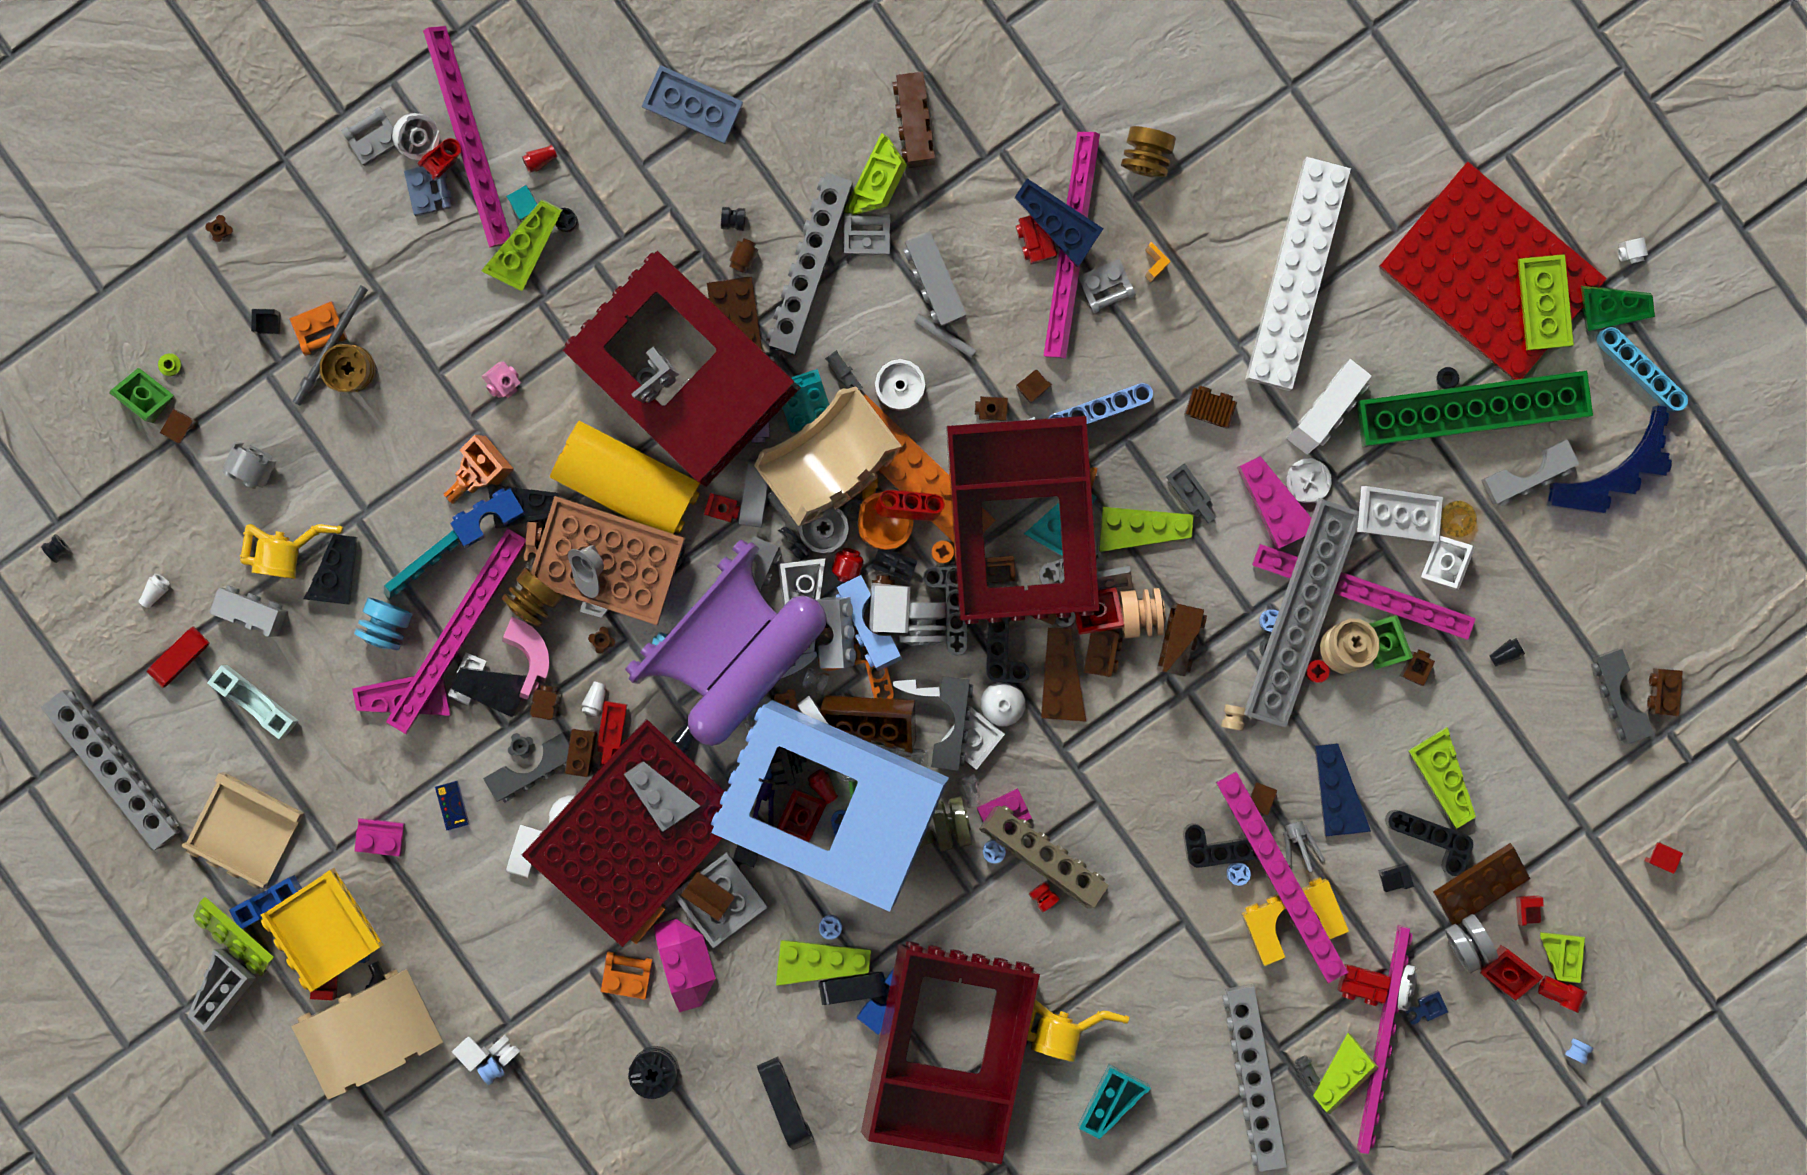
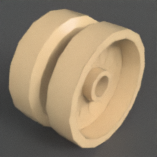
(1349, 646)

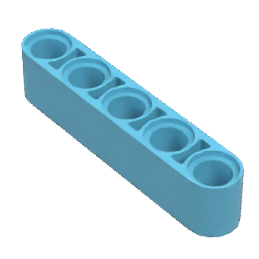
(1653, 372)

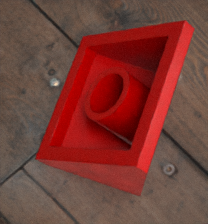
(1107, 617)
(801, 815)
(1511, 973)

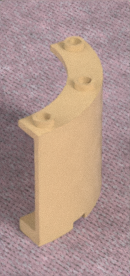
(829, 458)
(366, 1034)

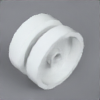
(900, 371)

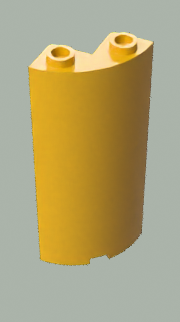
(624, 479)

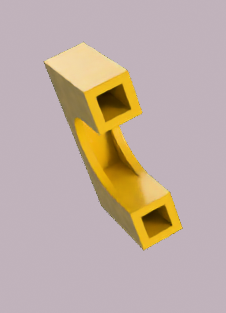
(1262, 919)

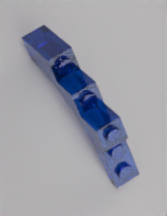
(1624, 479)

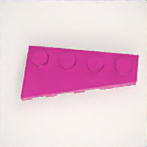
(386, 695)

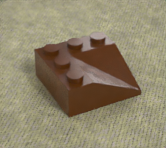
(1180, 638)

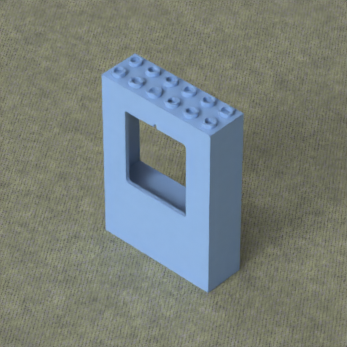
(879, 826)

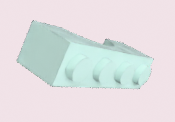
(245, 694)

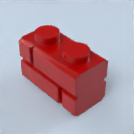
(1038, 244)
(1364, 984)

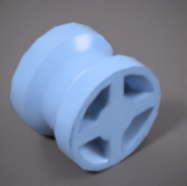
(1272, 615)
(992, 852)
(1241, 876)
(828, 930)
(1579, 1051)
(490, 1070)

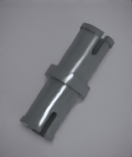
(843, 371)

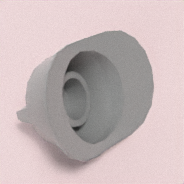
(586, 568)

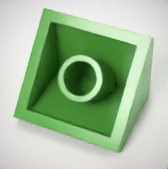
(142, 395)
(1392, 642)

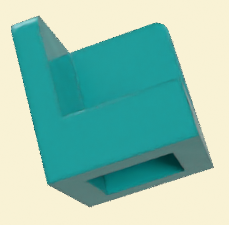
(522, 201)

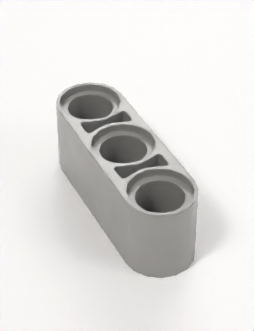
(753, 497)

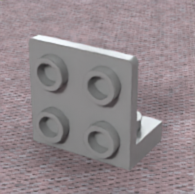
(664, 378)

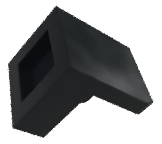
(265, 321)
(745, 856)
(1396, 877)

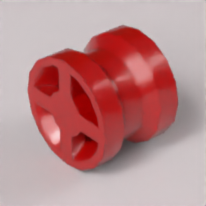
(1313, 671)

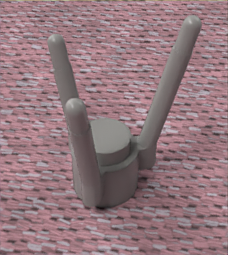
(1296, 832)

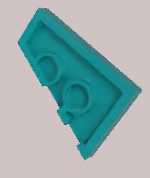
(1048, 529)

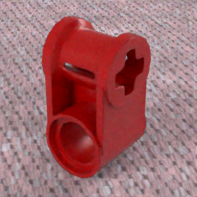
(438, 161)

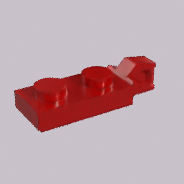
(611, 729)

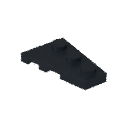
(534, 503)
(335, 574)
(490, 688)

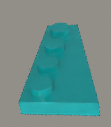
(417, 567)

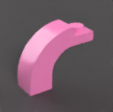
(533, 646)

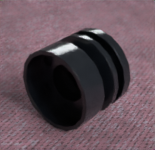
(658, 1060)

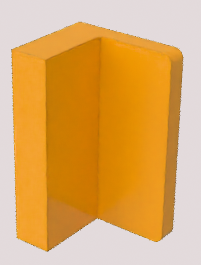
(1161, 262)

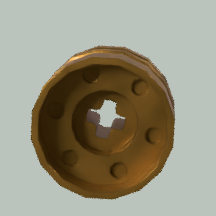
(1149, 147)
(334, 366)
(531, 598)

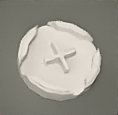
(1308, 480)
(1407, 987)

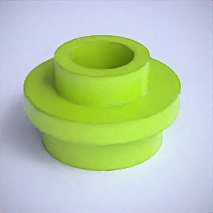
(174, 369)

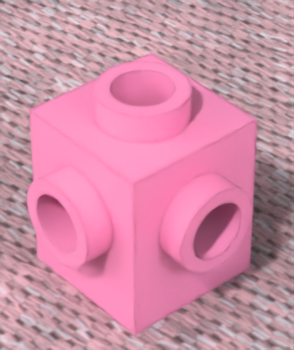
(494, 380)

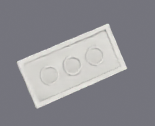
(1399, 514)

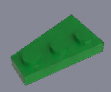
(1613, 307)

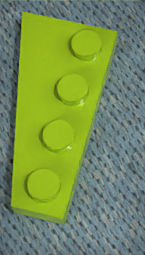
(520, 252)
(1134, 527)
(1441, 770)
(815, 961)

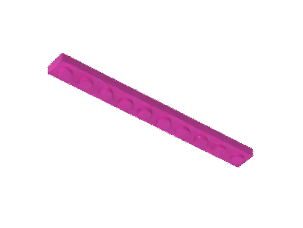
(467, 135)
(1067, 272)
(1375, 595)
(456, 631)
(1281, 877)
(1382, 1048)

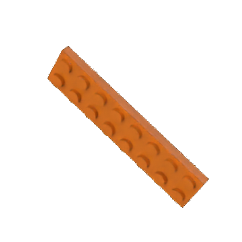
(917, 472)

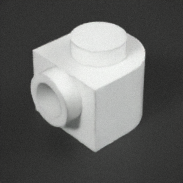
(1633, 250)

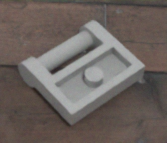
(376, 142)
(867, 241)
(1103, 279)

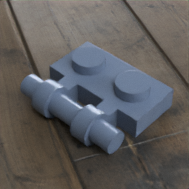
(421, 191)

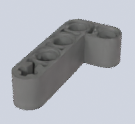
(951, 610)

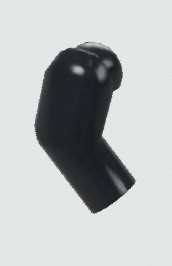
(377, 973)

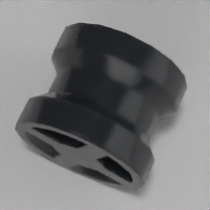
(564, 217)
(55, 548)

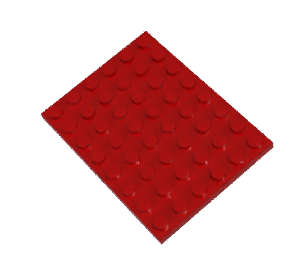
(1466, 270)

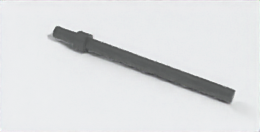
(308, 383)

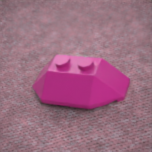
(685, 963)

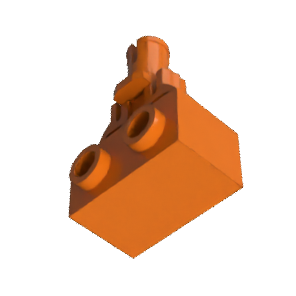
(478, 468)

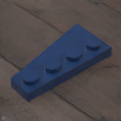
(1062, 223)
(1339, 799)

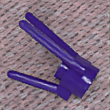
(765, 791)

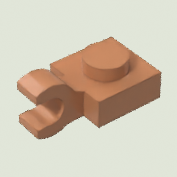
(533, 535)

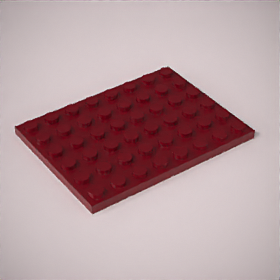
(609, 848)

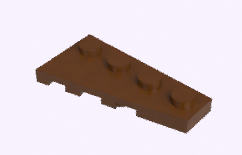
(1061, 683)

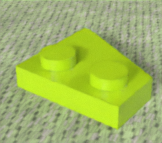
(1565, 955)

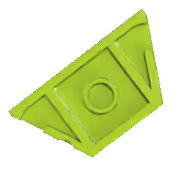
(877, 179)

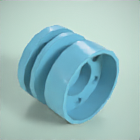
(383, 624)

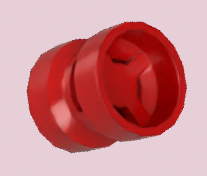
(1042, 891)

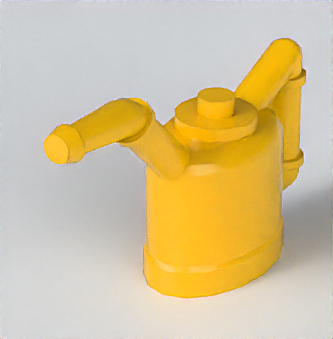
(275, 553)
(1059, 1035)

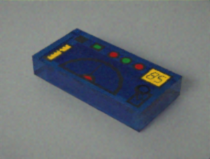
(452, 805)

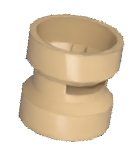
(1233, 717)

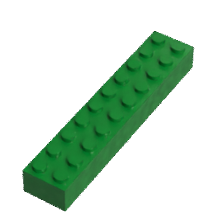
(1474, 408)

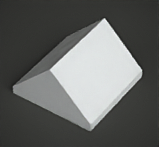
(1448, 562)
(889, 608)

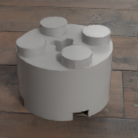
(249, 464)

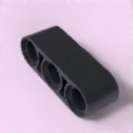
(852, 988)

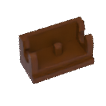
(1000, 569)

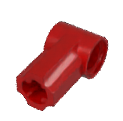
(1567, 995)

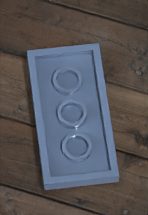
(692, 104)

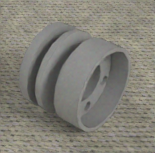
(923, 625)

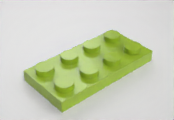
(1545, 302)
(235, 938)

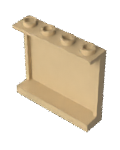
(243, 830)

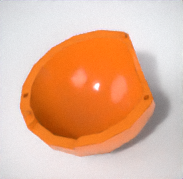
(881, 531)

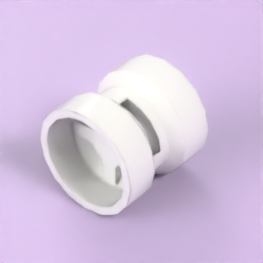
(503, 1049)

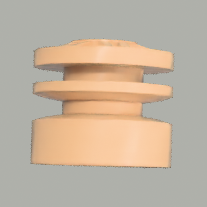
(1142, 613)

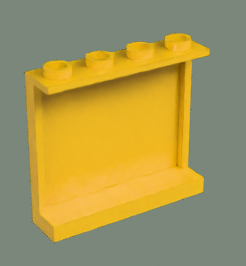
(321, 930)

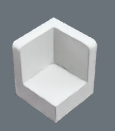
(470, 1053)

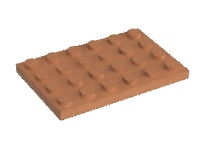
(635, 559)

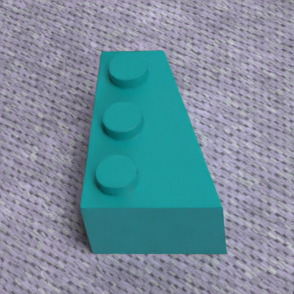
(1111, 1100)

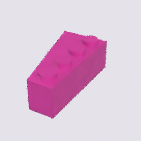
(1276, 505)

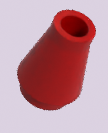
(538, 158)
(822, 784)

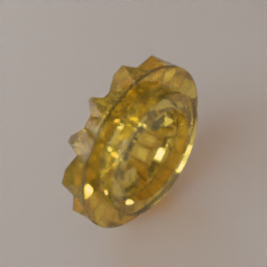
(1468, 522)

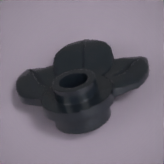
(797, 548)

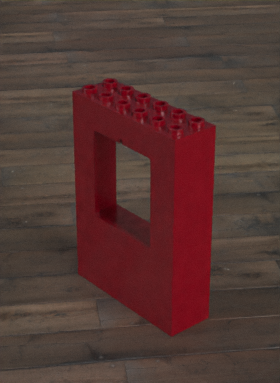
(723, 400)
(1022, 463)
(941, 1106)

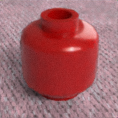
(847, 564)

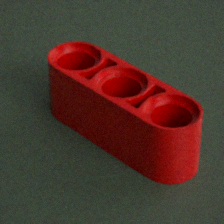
(918, 500)
(178, 657)

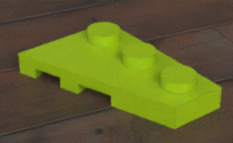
(1345, 1074)

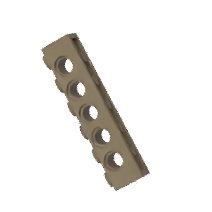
(994, 828)

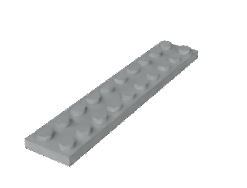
(1302, 613)

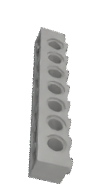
(829, 185)
(56, 711)
(1274, 1157)

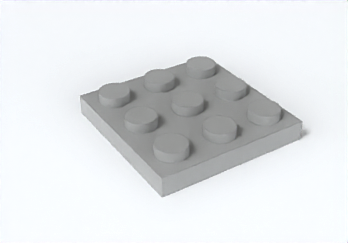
(741, 910)

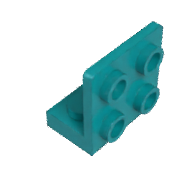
(807, 402)

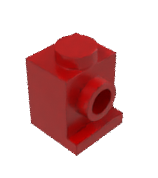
(713, 504)

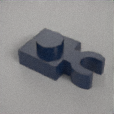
(1430, 1006)

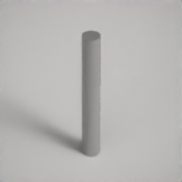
(944, 335)

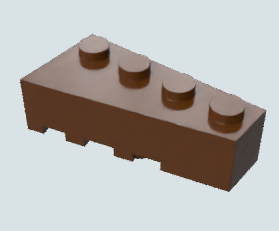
(915, 120)
(873, 719)

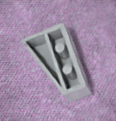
(248, 611)
(221, 989)

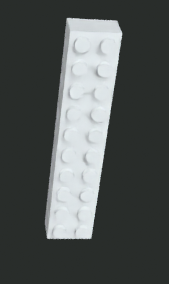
(1298, 274)

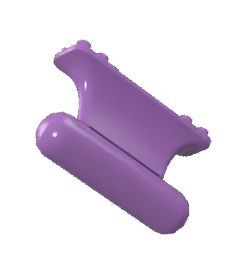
(731, 647)

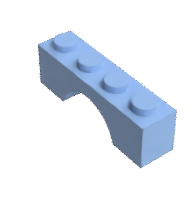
(880, 648)

